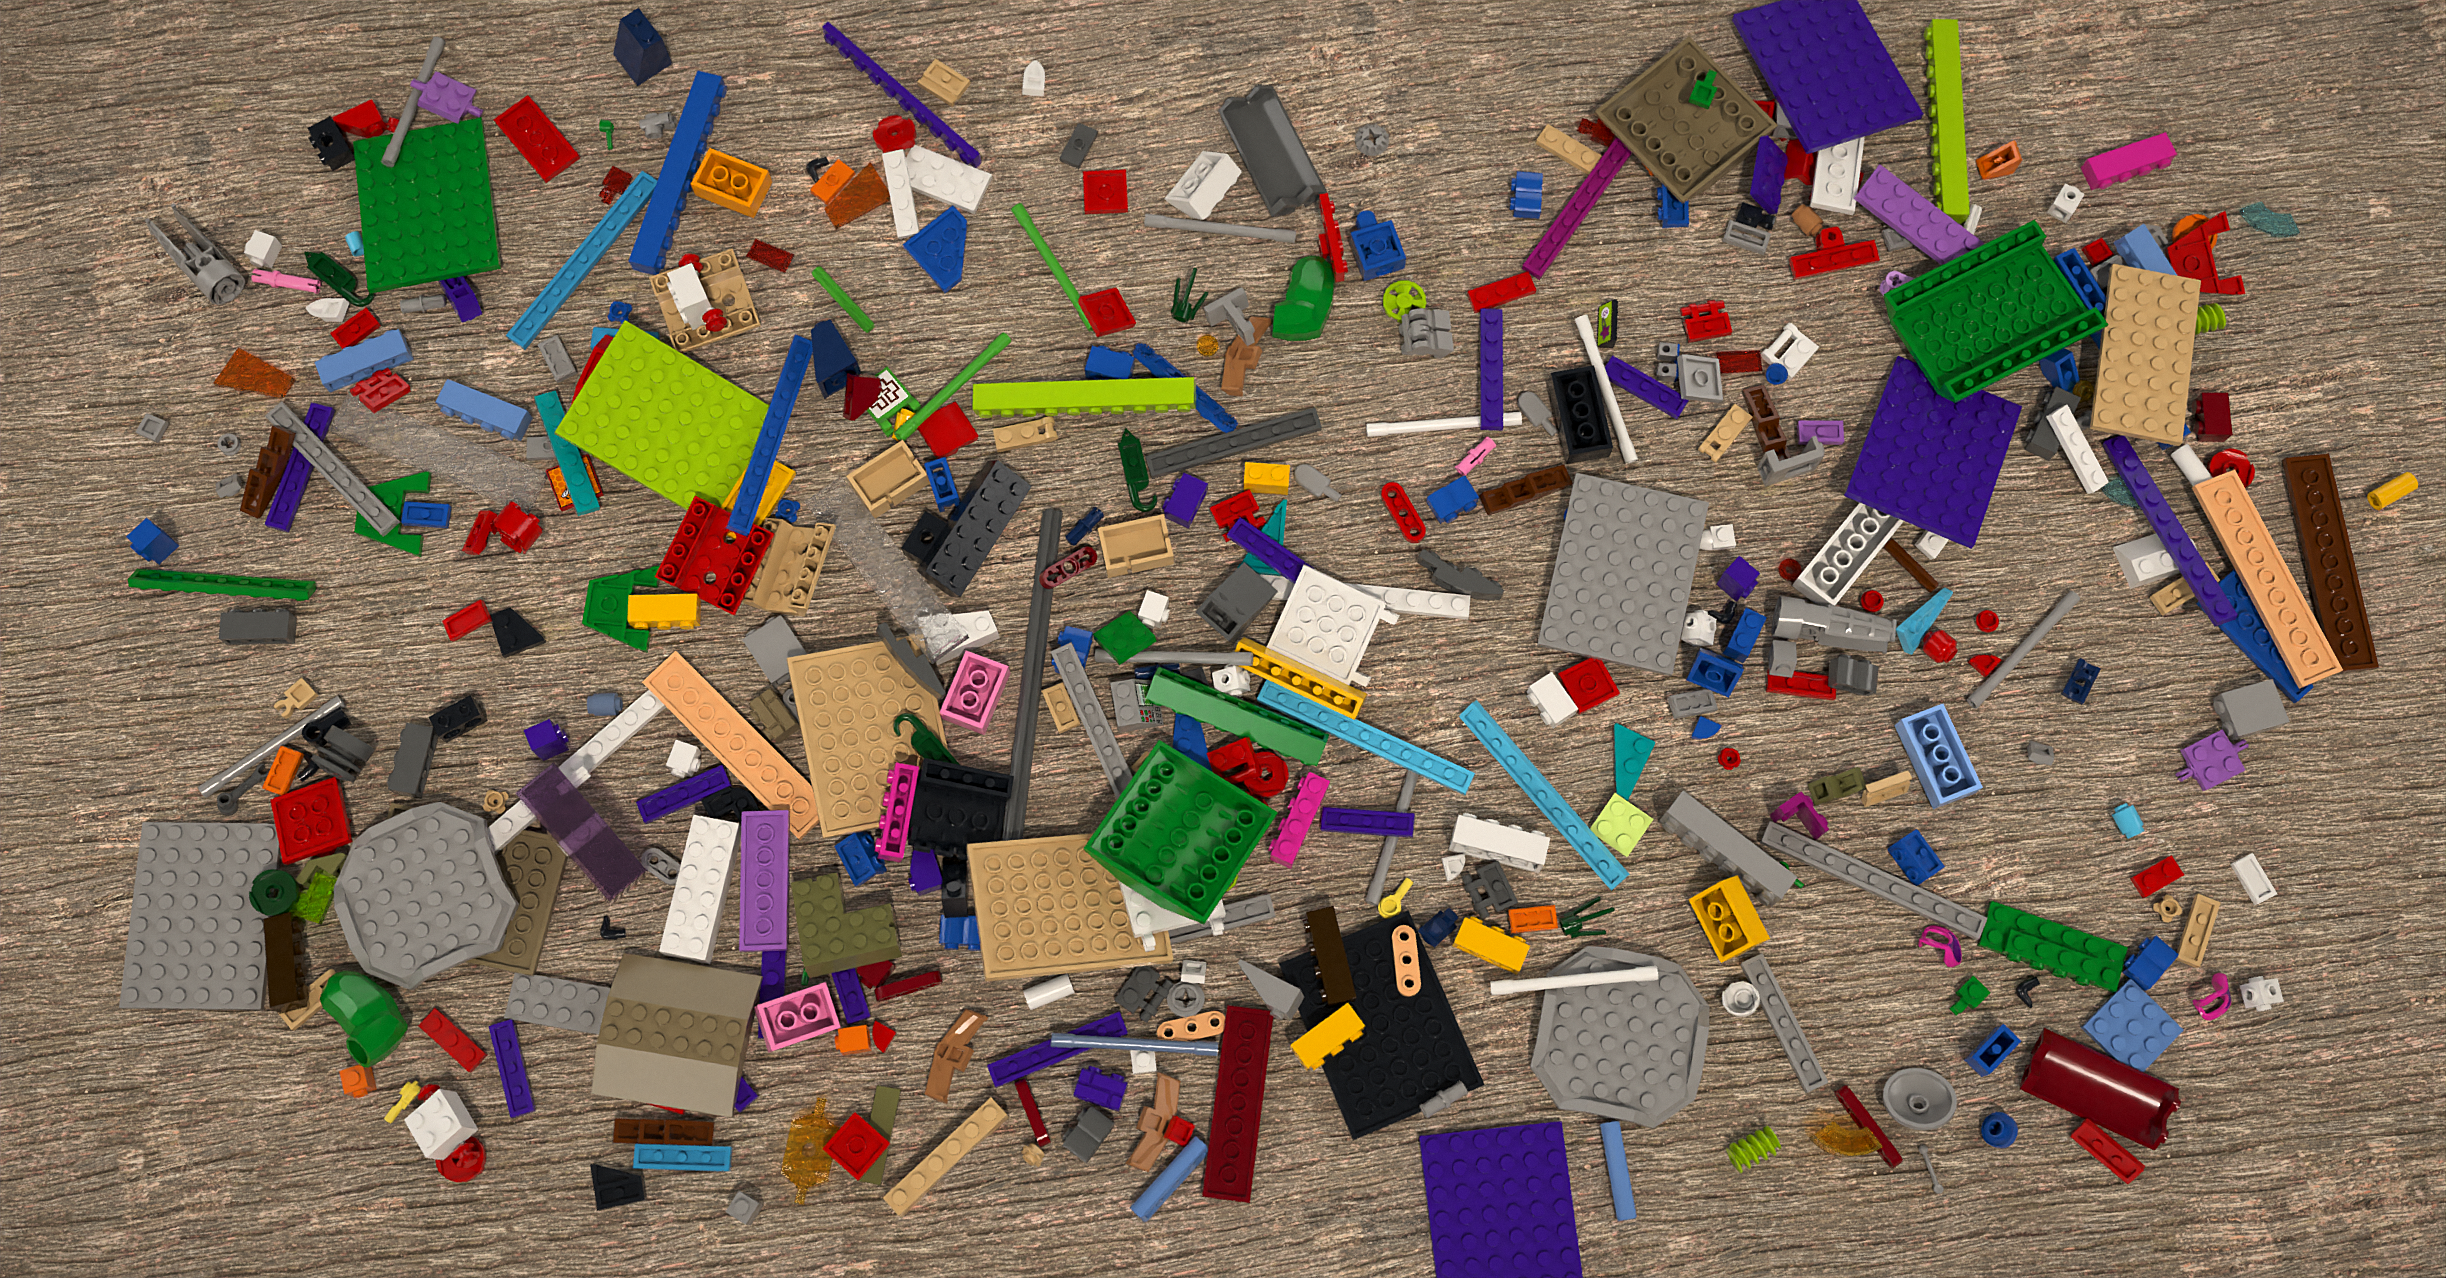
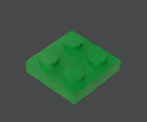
(1124, 637)

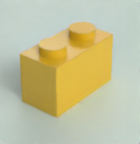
(1266, 478)

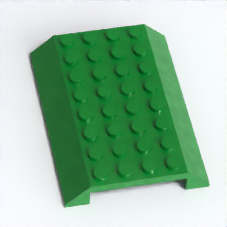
(1989, 313)

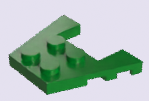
(392, 496)
(608, 606)

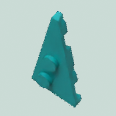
(1274, 530)
(1631, 755)

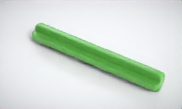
(843, 299)

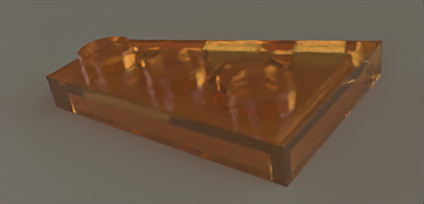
(858, 198)
(254, 375)

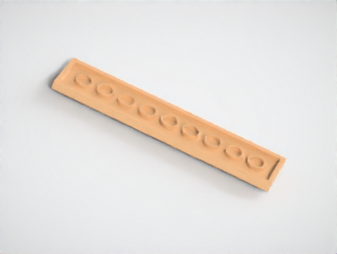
(2267, 579)
(734, 742)

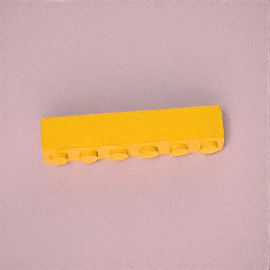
(1303, 679)

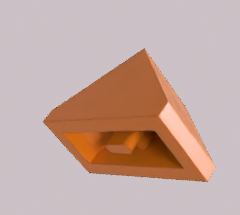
(2000, 161)

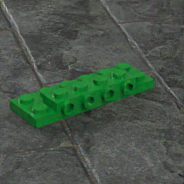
(2052, 947)

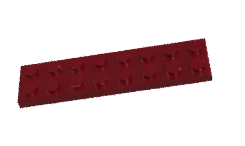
(1238, 1104)

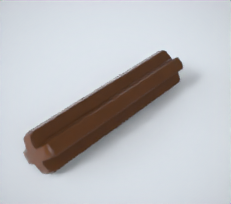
(1911, 565)

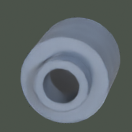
(604, 704)

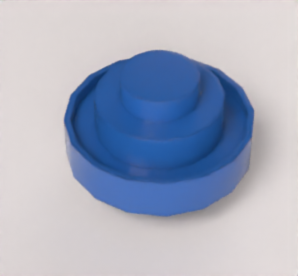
(1999, 1130)

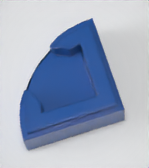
(1705, 729)

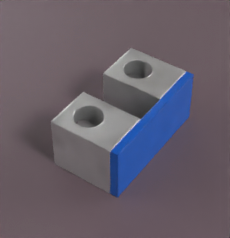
(1671, 370)

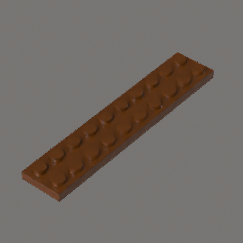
(2330, 561)

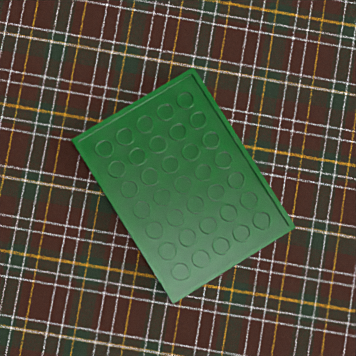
(430, 210)

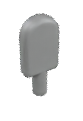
(1536, 411)
(1315, 482)

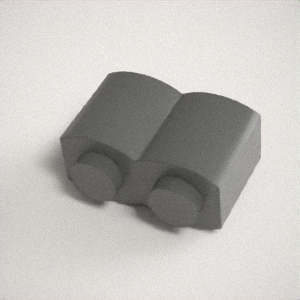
(1852, 675)
(1088, 1134)

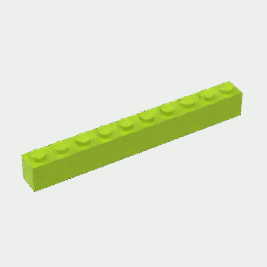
(1947, 119)
(1084, 396)

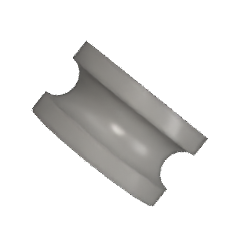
(234, 449)

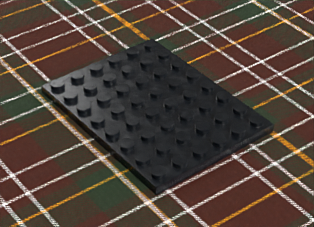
(1407, 1042)

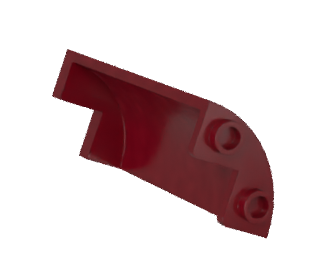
(2100, 1089)

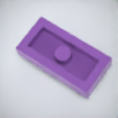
(1826, 432)

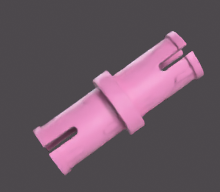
(1475, 456)

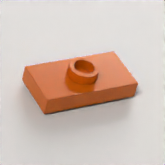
(832, 182)
(283, 771)
(1532, 919)

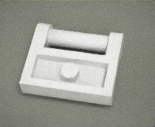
(1796, 355)

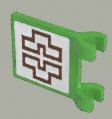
(891, 400)

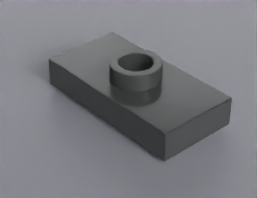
(1078, 145)

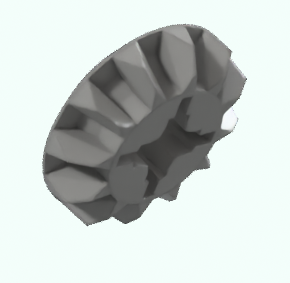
(1366, 146)
(1177, 993)

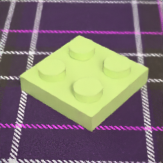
(1621, 824)

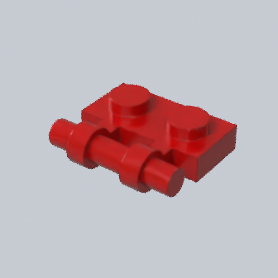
(1708, 326)
(384, 393)
(1232, 509)

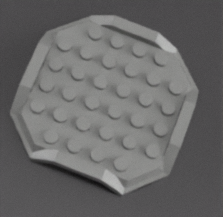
(422, 895)
(1622, 1045)

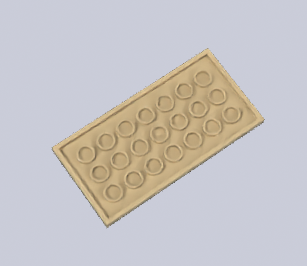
(2145, 355)

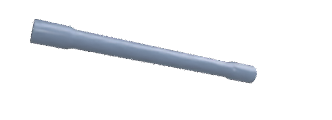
(1069, 1040)

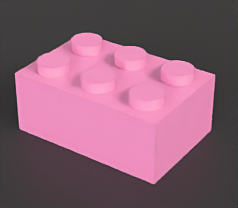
(975, 692)
(797, 1017)

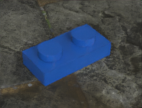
(426, 514)

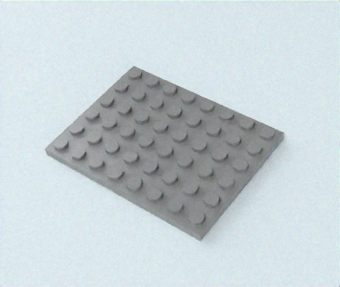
(1623, 574)
(192, 919)

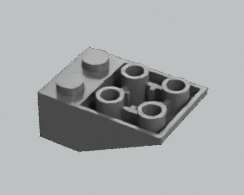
(1236, 602)

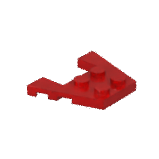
(2193, 258)

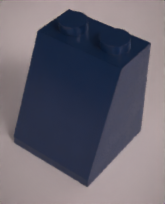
(640, 48)
(831, 358)

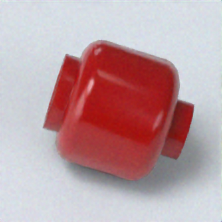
(1939, 646)

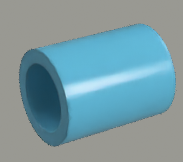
(355, 243)

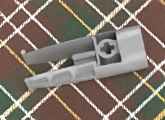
(215, 277)
(1831, 625)

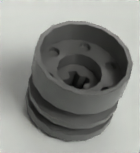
(342, 754)

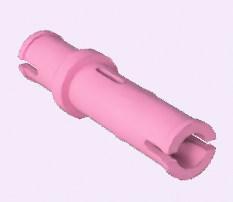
(277, 279)

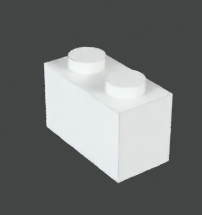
(1551, 700)

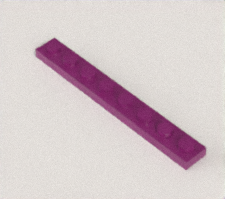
(1577, 209)

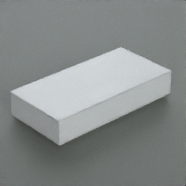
(2253, 879)

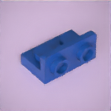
(1915, 857)
(860, 858)

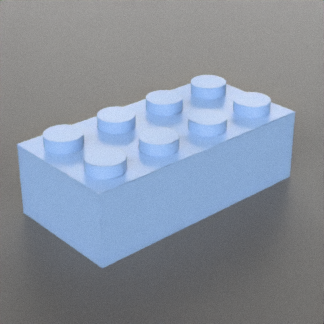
(1938, 756)

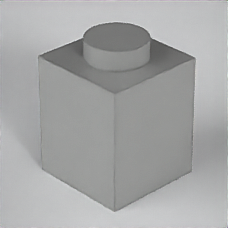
(1782, 658)
(744, 1208)

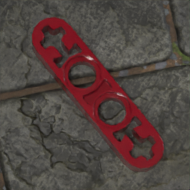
(1863, 1119)

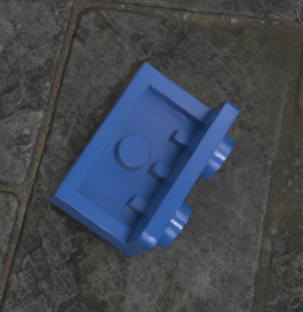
(1672, 212)

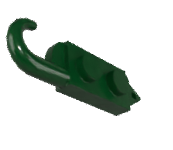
(335, 278)
(1135, 470)
(923, 740)

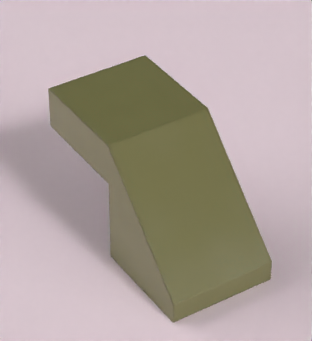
(1837, 787)
(331, 864)

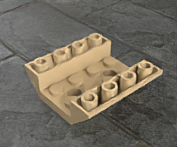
(720, 280)
(789, 568)

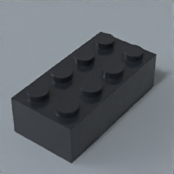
(1580, 414)

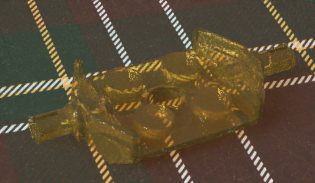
(813, 1170)

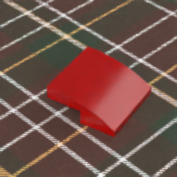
(947, 431)

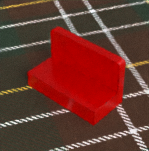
(1799, 164)

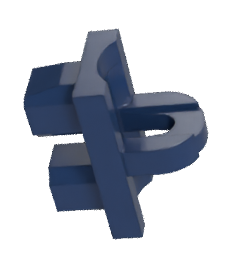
(2082, 673)
(1438, 927)

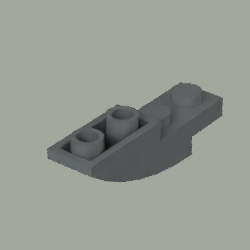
(1466, 583)

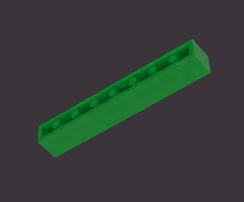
(1237, 716)

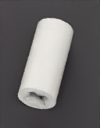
(2191, 465)
(1048, 991)

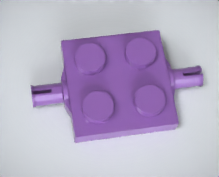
(446, 97)
(2212, 760)

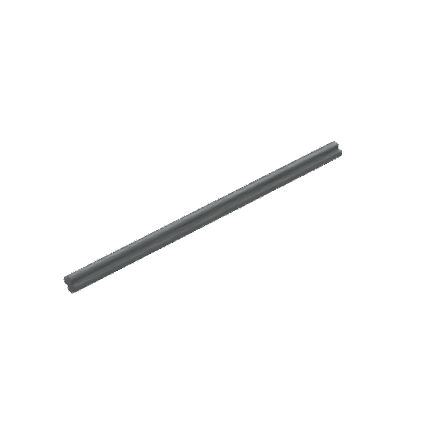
(1032, 678)

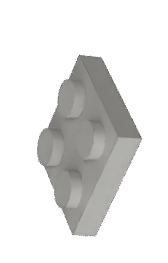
(1700, 378)

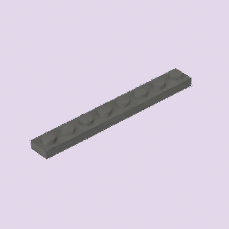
(1233, 443)

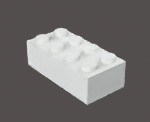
(1499, 843)

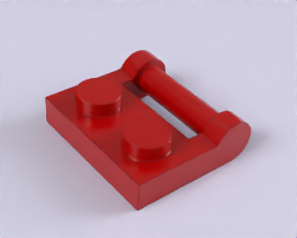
(1234, 756)

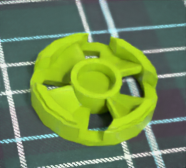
(1404, 300)

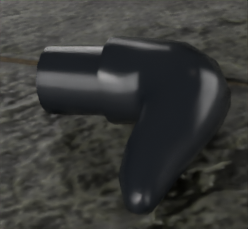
(816, 164)
(1727, 615)
(309, 770)
(611, 934)
(2023, 988)

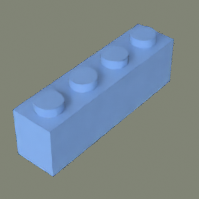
(2143, 252)
(362, 360)
(483, 410)

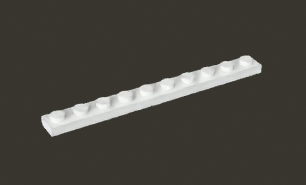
(1397, 599)
(588, 756)

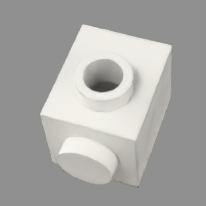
(2065, 203)
(262, 249)
(1154, 610)
(684, 759)

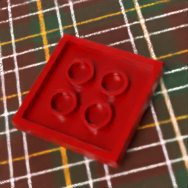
(311, 820)

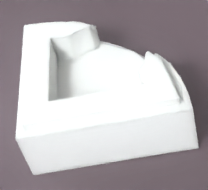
(1453, 866)

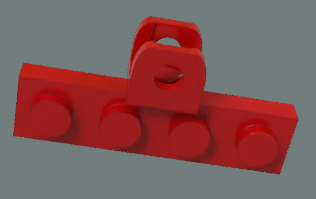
(1330, 241)
(1833, 255)

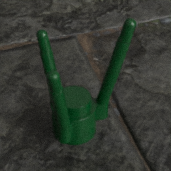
(1182, 311)
(1571, 924)

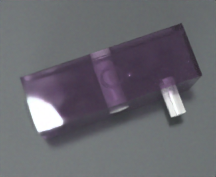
(581, 832)

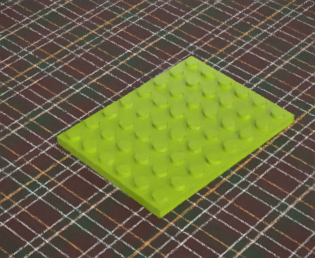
(664, 420)

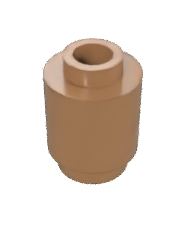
(1807, 220)

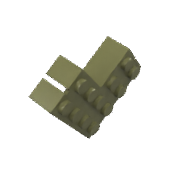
(838, 939)

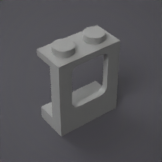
(1776, 471)

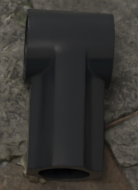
(335, 718)

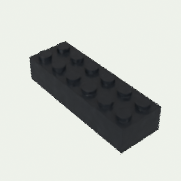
(973, 528)

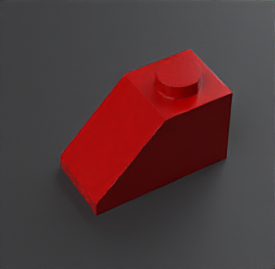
(362, 120)

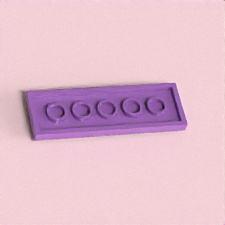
(1915, 217)
(764, 881)

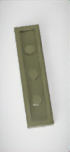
(882, 1120)

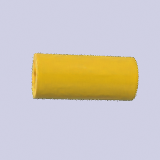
(2392, 490)

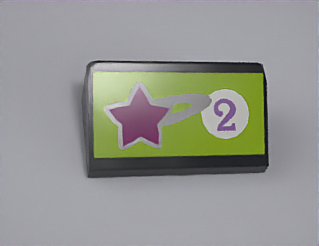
(1607, 324)

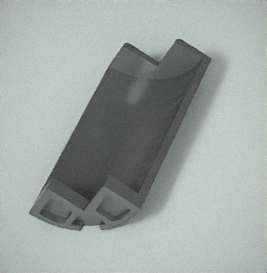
(1272, 150)

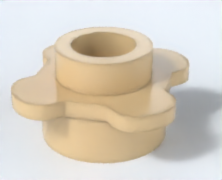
(491, 796)
(2174, 908)
(1032, 1154)

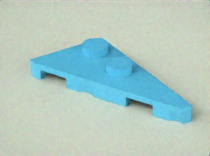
(1917, 625)

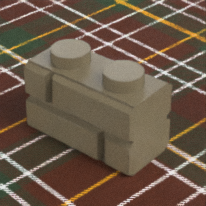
(773, 715)

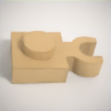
(298, 695)

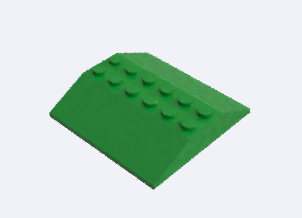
(1179, 834)

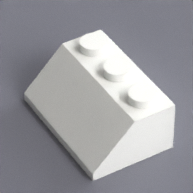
(1204, 184)
(2145, 561)

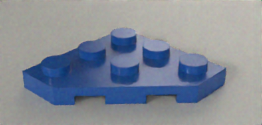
(941, 248)

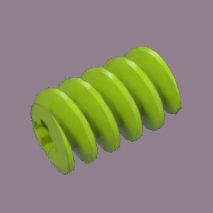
(2210, 318)
(1753, 1148)

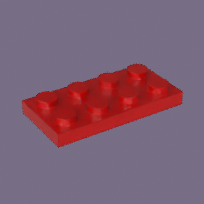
(536, 139)

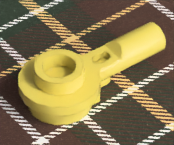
(1391, 905)
(409, 1092)

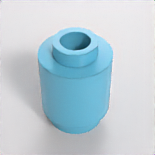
(2128, 820)

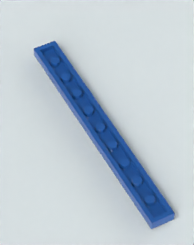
(770, 436)

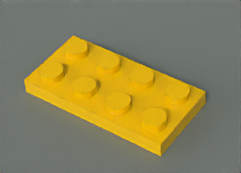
(777, 484)

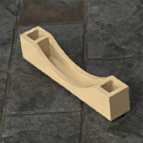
(945, 1156)

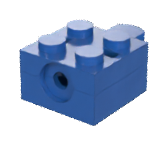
(1374, 247)

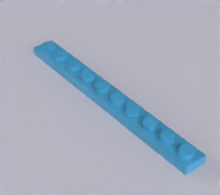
(582, 261)

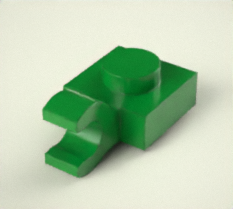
(1704, 91)
(1970, 995)

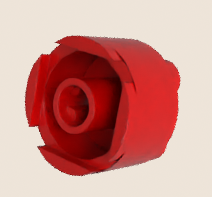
(516, 528)

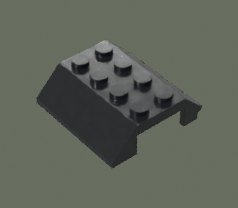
(956, 808)

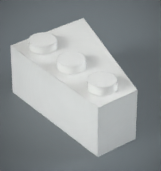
(979, 629)

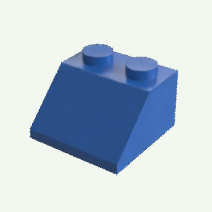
(1714, 672)

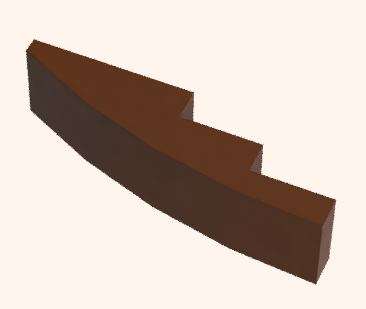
(1766, 421)
(265, 477)
(1526, 490)
(662, 1132)

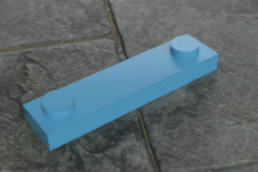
(682, 1157)

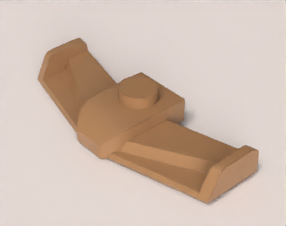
(1241, 356)
(952, 1054)
(1155, 1123)

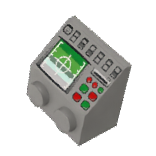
(1132, 707)

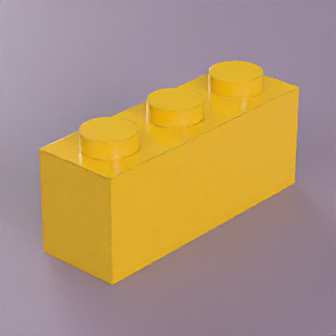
(664, 611)
(1491, 945)
(1328, 1037)

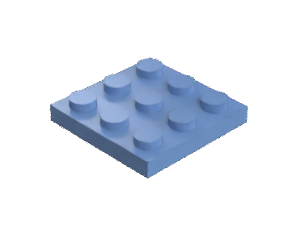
(2132, 1027)

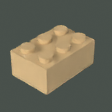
(888, 479)
(1136, 545)

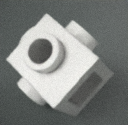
(1698, 628)
(1232, 680)
(2261, 993)

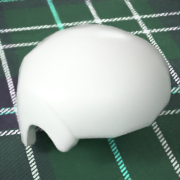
(1741, 999)

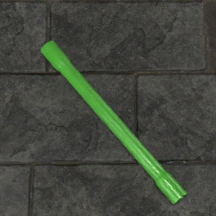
(1026, 222)
(912, 424)

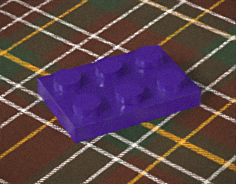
(1768, 175)

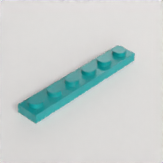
(567, 455)

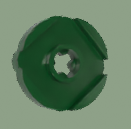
(261, 889)

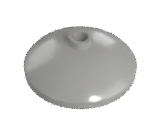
(1923, 1090)

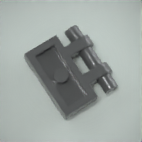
(1496, 886)
(1138, 987)

